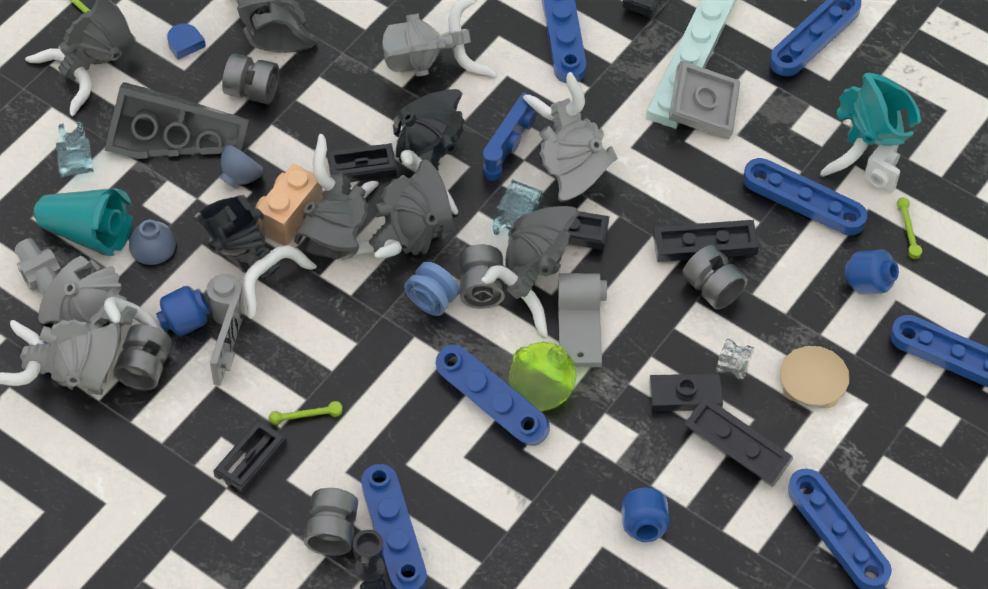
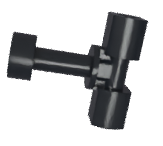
(367, 554)

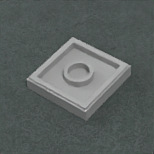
(704, 100)

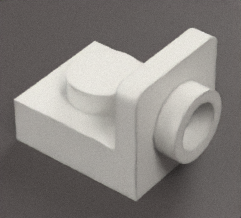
(882, 169)

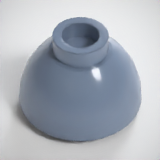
(238, 167)
(152, 242)

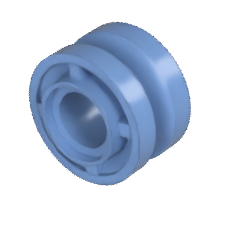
(432, 288)

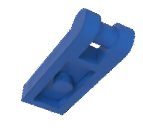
(507, 138)

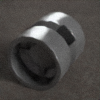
(255, 79)
(473, 265)
(717, 279)
(142, 357)
(331, 526)

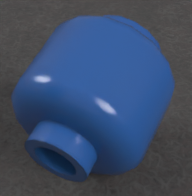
(871, 271)
(183, 310)
(645, 514)

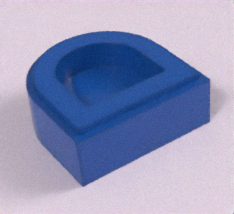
(184, 40)

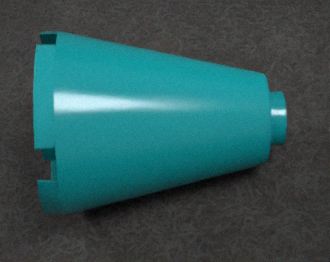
(88, 218)

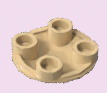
(814, 376)

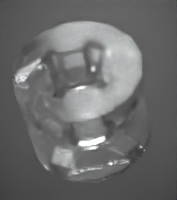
(735, 359)

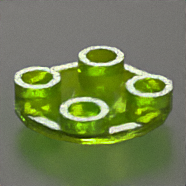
(543, 374)

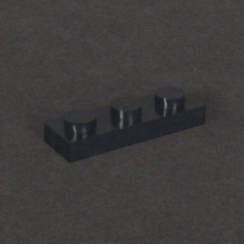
(683, 241)
(738, 441)

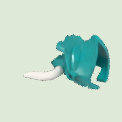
(874, 116)

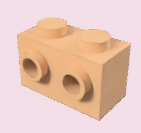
(286, 203)

